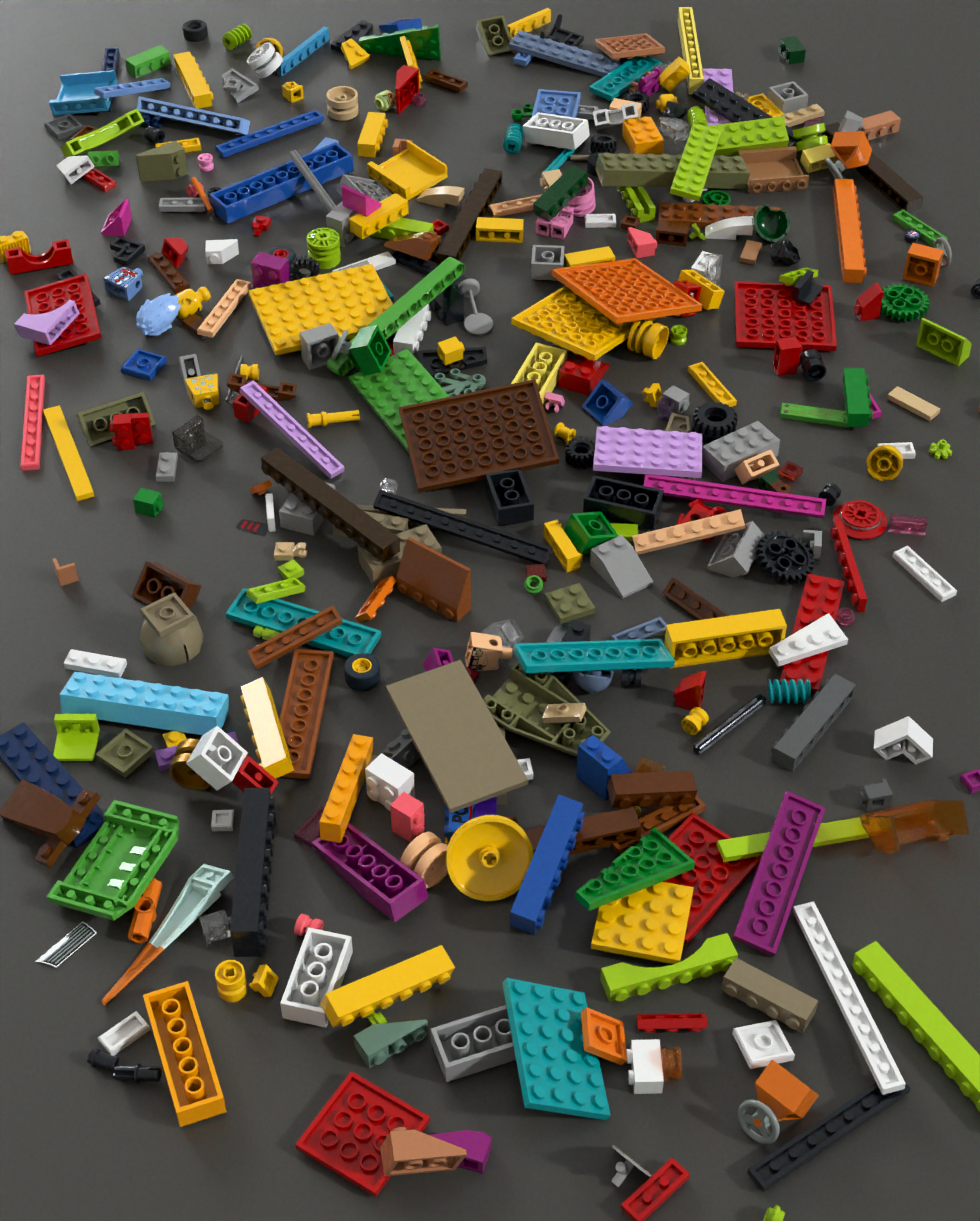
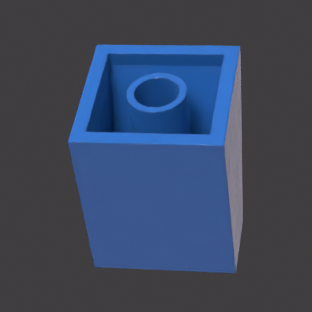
(596, 765)

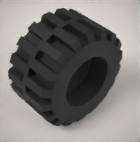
(714, 421)

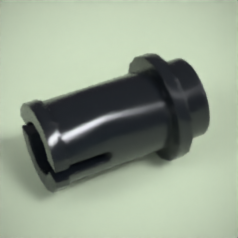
(103, 1060)

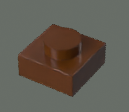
(630, 221)

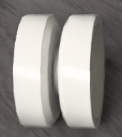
(264, 60)

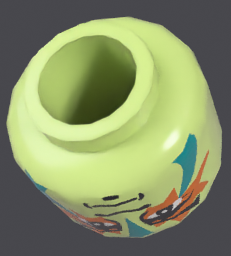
(385, 100)

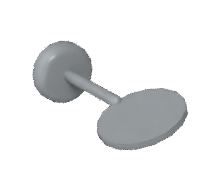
(478, 322)

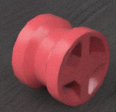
(192, 193)

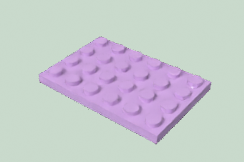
(648, 452)

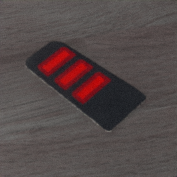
(253, 527)

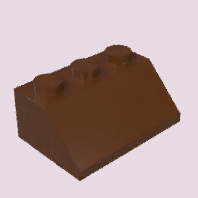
(159, 581)

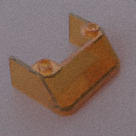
(915, 822)

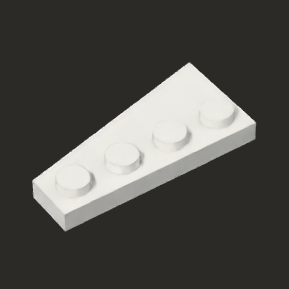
(811, 640)

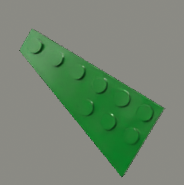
(637, 868)

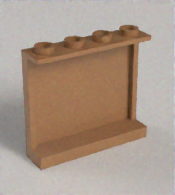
(773, 169)

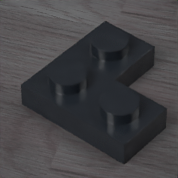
(127, 250)

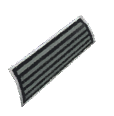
(68, 945)

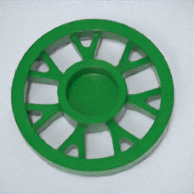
(716, 198)

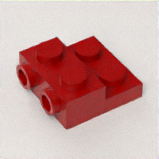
(131, 430)

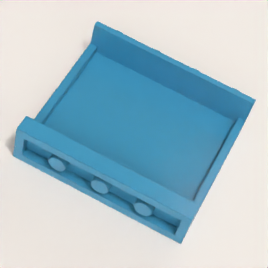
(78, 93)

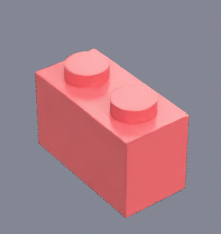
(407, 817)

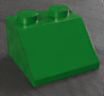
(589, 530)

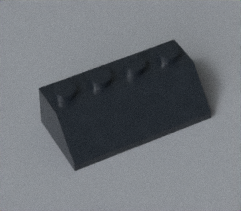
(569, 632)

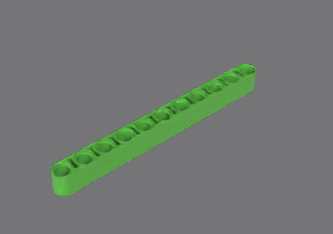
(407, 306)

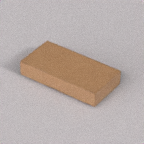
(750, 252)

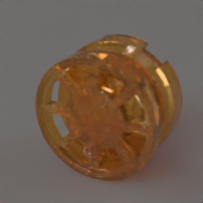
(671, 1068)

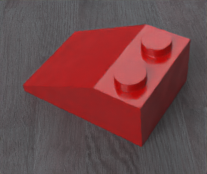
(406, 86)
(581, 374)

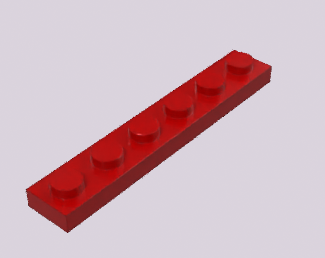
(850, 569)

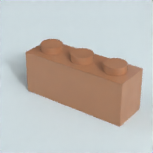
(880, 125)

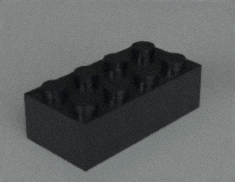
(624, 501)

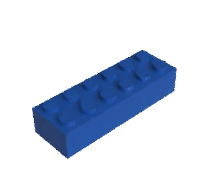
(547, 864)

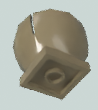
(166, 631)

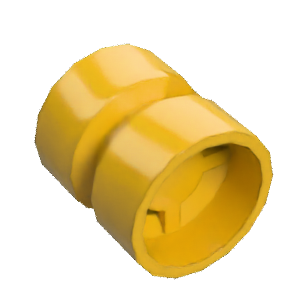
(231, 981)

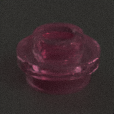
(418, 99)
(845, 616)

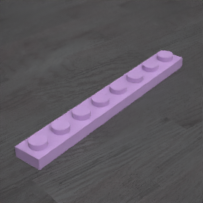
(292, 429)

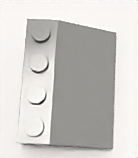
(370, 187)

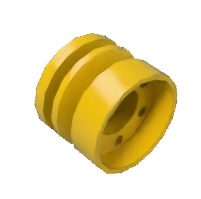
(648, 338)

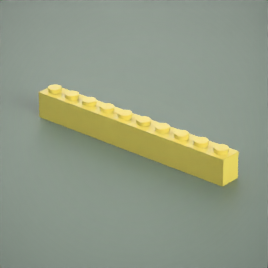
(690, 48)

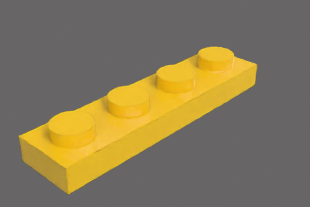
(530, 22)

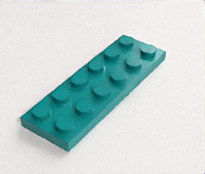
(619, 79)

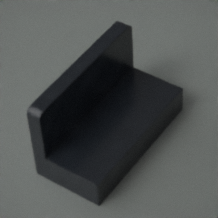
(805, 290)

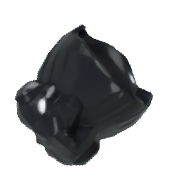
(674, 110)
(785, 253)

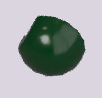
(770, 224)

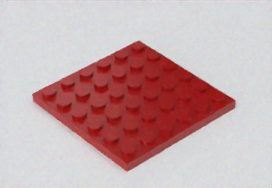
(769, 313)

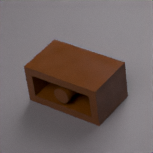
(672, 233)

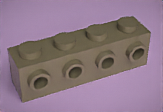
(769, 995)

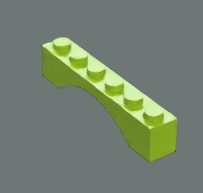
(92, 140)
(626, 980)

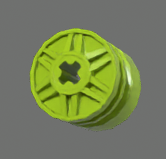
(324, 247)

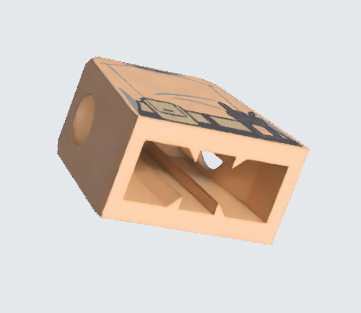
(485, 652)

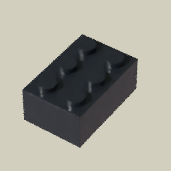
(509, 496)

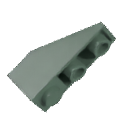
(385, 1039)

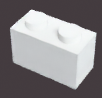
(646, 1066)

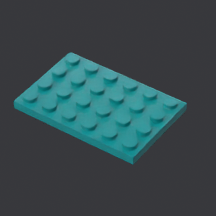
(550, 1050)

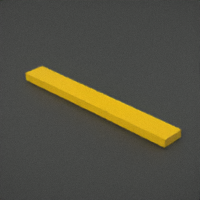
(68, 453)

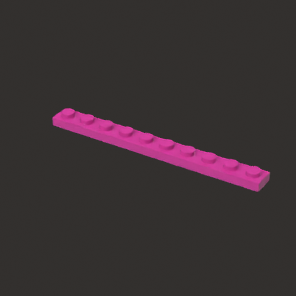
(737, 496)

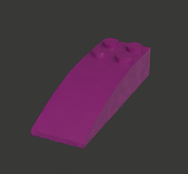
(374, 873)

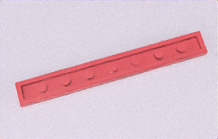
(33, 423)

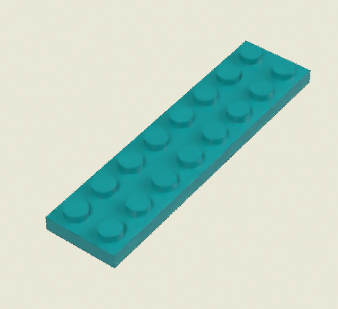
(281, 615)
(593, 655)

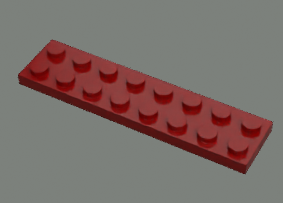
(819, 598)

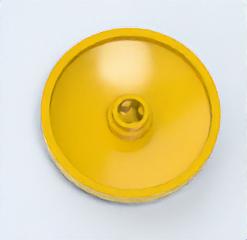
(488, 857)

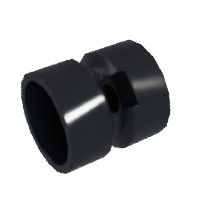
(812, 365)

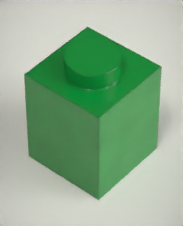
(148, 502)

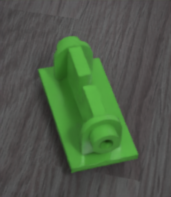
(104, 158)

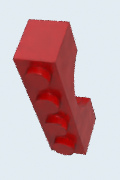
(57, 255)

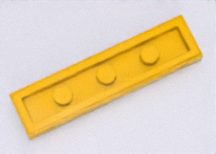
(711, 384)

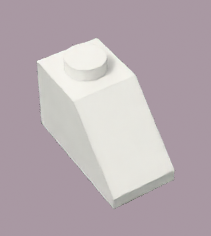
(75, 167)
(221, 250)

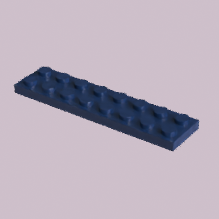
(34, 763)

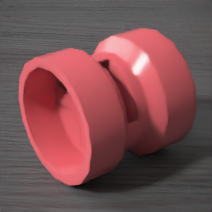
(304, 922)

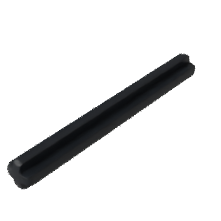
(729, 724)

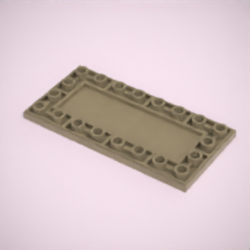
(456, 736)

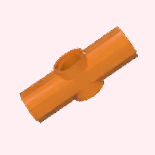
(142, 919)

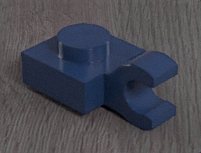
(150, 120)

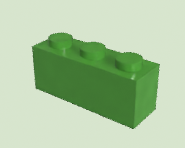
(148, 61)

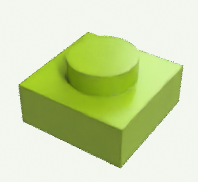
(290, 570)

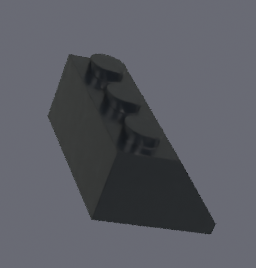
(449, 305)

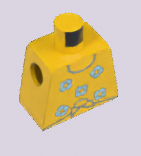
(203, 390)

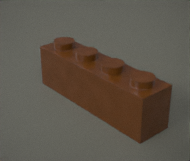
(652, 789)

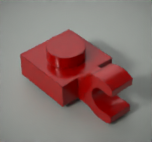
(260, 223)

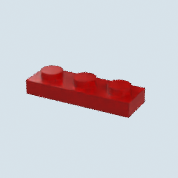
(671, 1022)
(655, 1191)

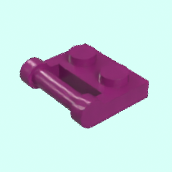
(650, 83)

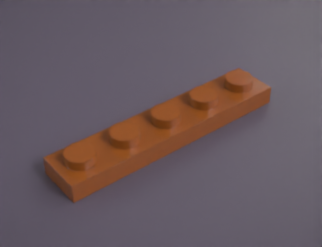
(295, 637)
(663, 820)

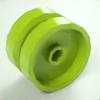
(810, 136)

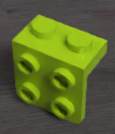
(76, 737)

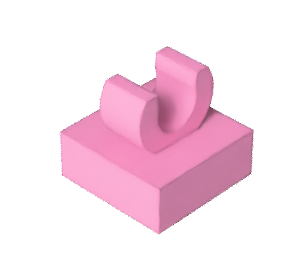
(554, 400)

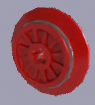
(861, 519)

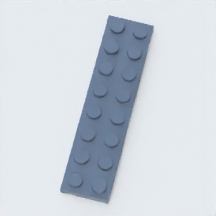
(563, 54)

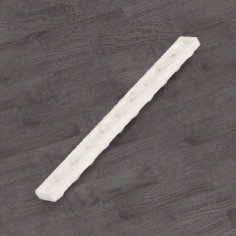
(849, 999)

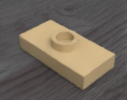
(564, 712)

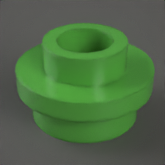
(536, 580)

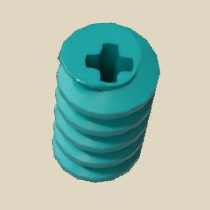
(513, 138)
(789, 690)

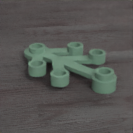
(475, 382)

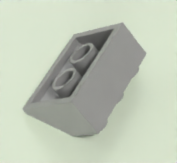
(736, 551)

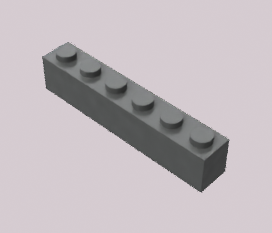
(813, 722)

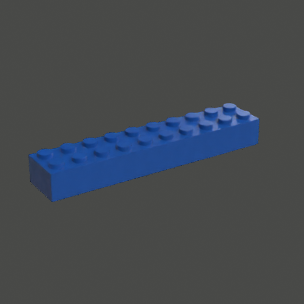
(279, 183)

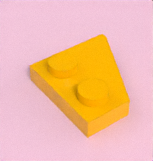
(354, 53)

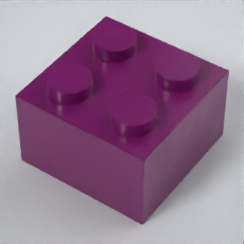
(269, 270)

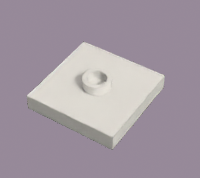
(762, 1044)

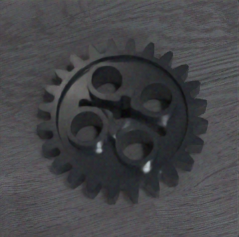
(784, 557)

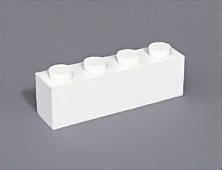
(412, 332)

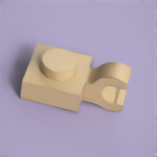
(287, 551)

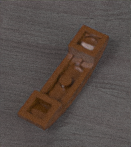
(284, 392)

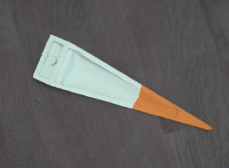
(196, 897)

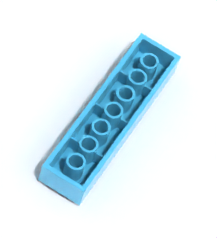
(144, 703)

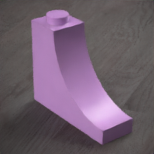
(47, 326)

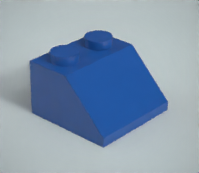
(607, 403)

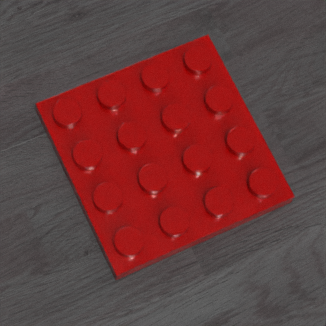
(353, 1128)

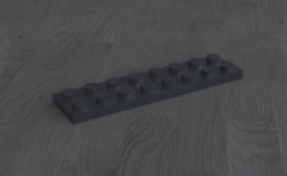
(732, 106)

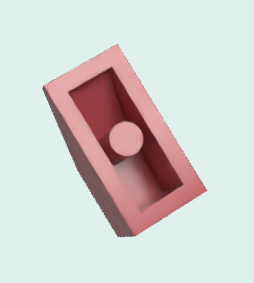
(641, 243)

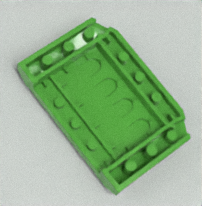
(118, 861)

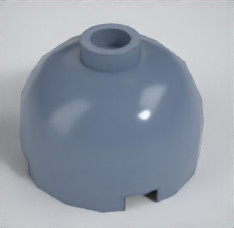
(594, 680)

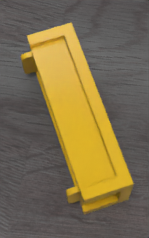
(562, 546)

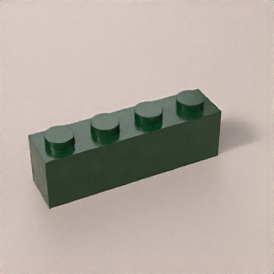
(560, 193)

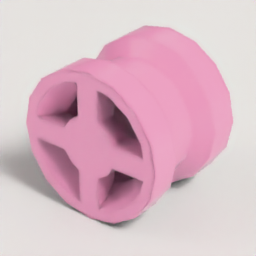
(205, 162)

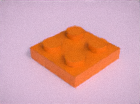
(603, 1036)

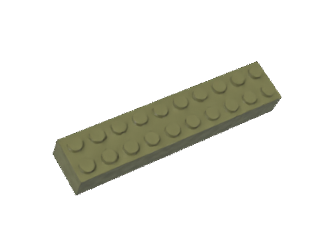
(660, 170)

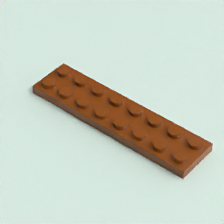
(701, 213)
(304, 707)

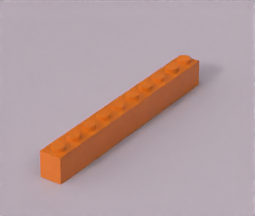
(849, 231)

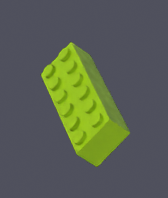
(751, 135)

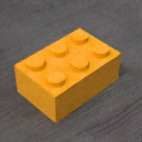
(642, 136)

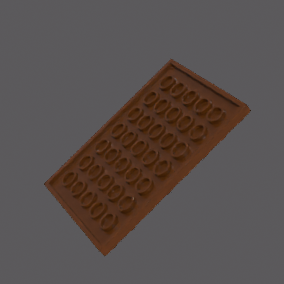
(477, 434)

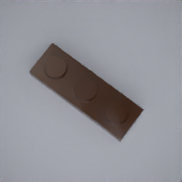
(446, 80)

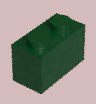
(792, 50)

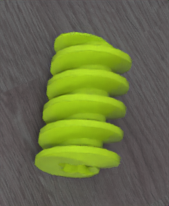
(236, 36)
(696, 116)

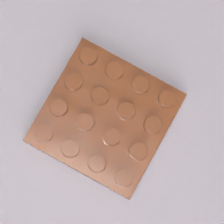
(630, 46)

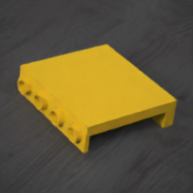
(409, 172)

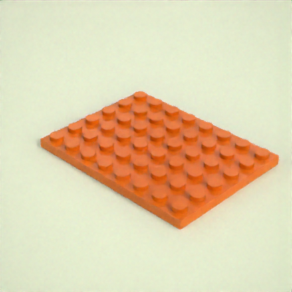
(626, 290)

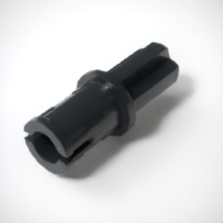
(138, 1073)

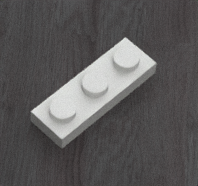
(95, 663)

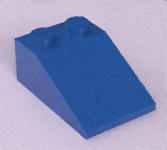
(401, 25)

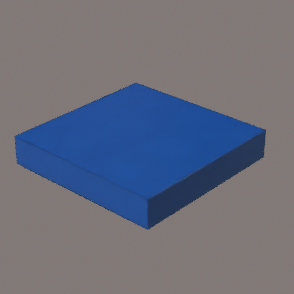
(143, 364)

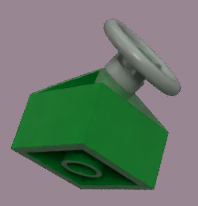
(367, 352)

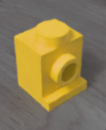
(291, 88)

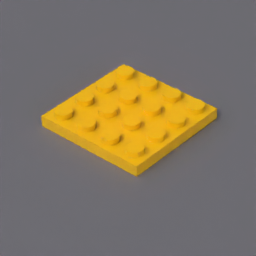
(645, 923)

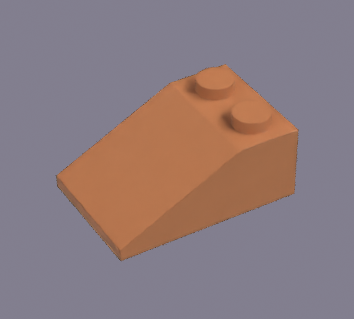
(417, 1152)

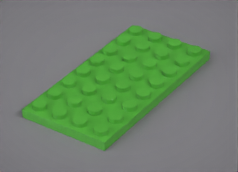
(398, 385)

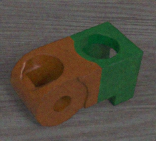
(771, 482)

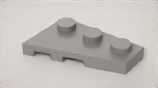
(247, 88)

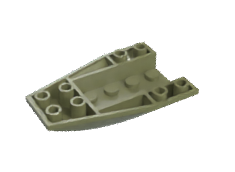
(523, 701)

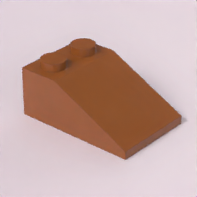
(420, 245)

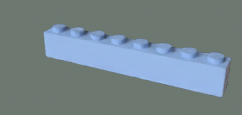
(193, 116)

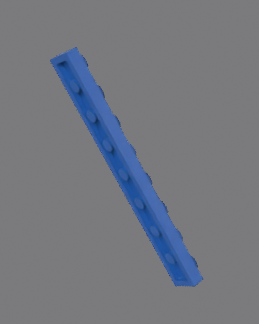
(269, 133)

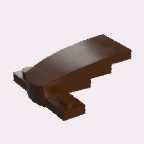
(48, 817)

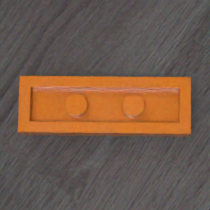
(376, 599)

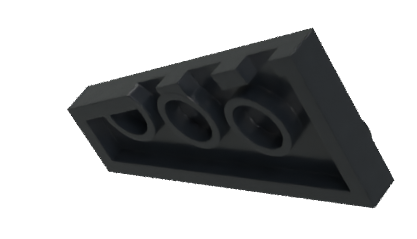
(471, 358)

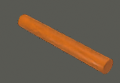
(202, 194)

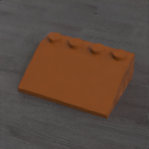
(434, 580)

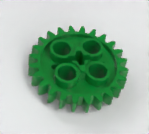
(904, 302)

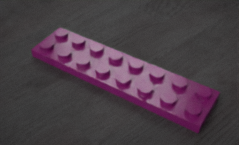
(779, 874)

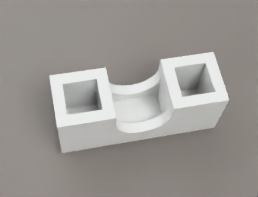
(609, 118)

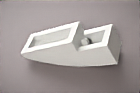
(730, 228)

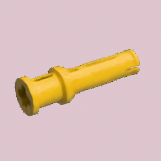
(324, 419)

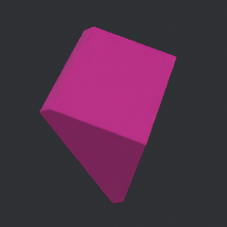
(358, 201)
(118, 220)

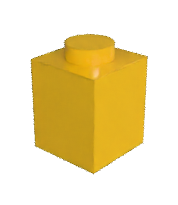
(450, 350)

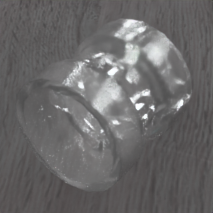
(389, 485)

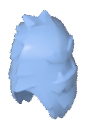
(157, 314)

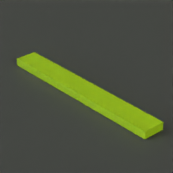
(827, 834)

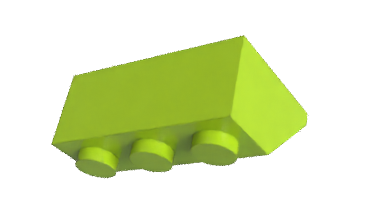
(943, 342)

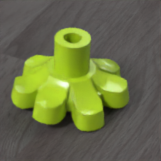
(696, 233)
(942, 449)

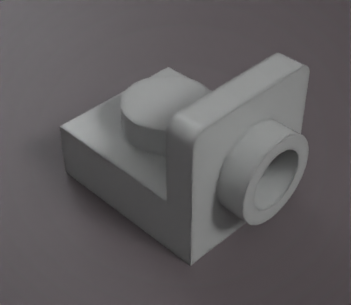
(814, 541)

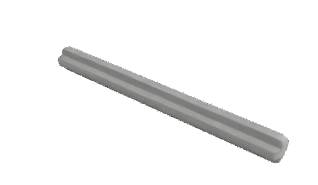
(311, 179)

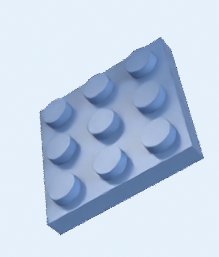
(557, 103)

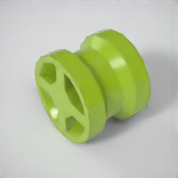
(678, 335)

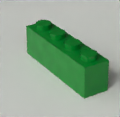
(856, 397)

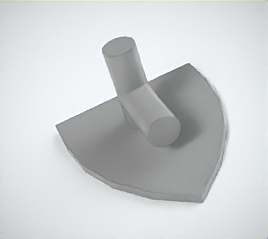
(625, 1168)

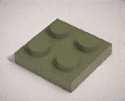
(570, 603)
(125, 753)

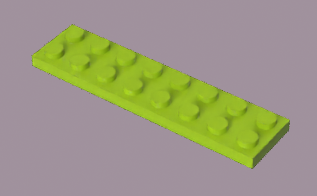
(695, 162)

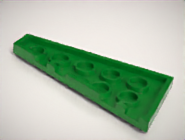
(424, 43)

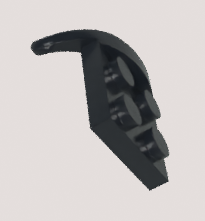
(563, 36)

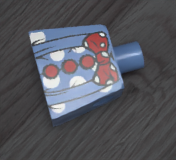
(124, 282)

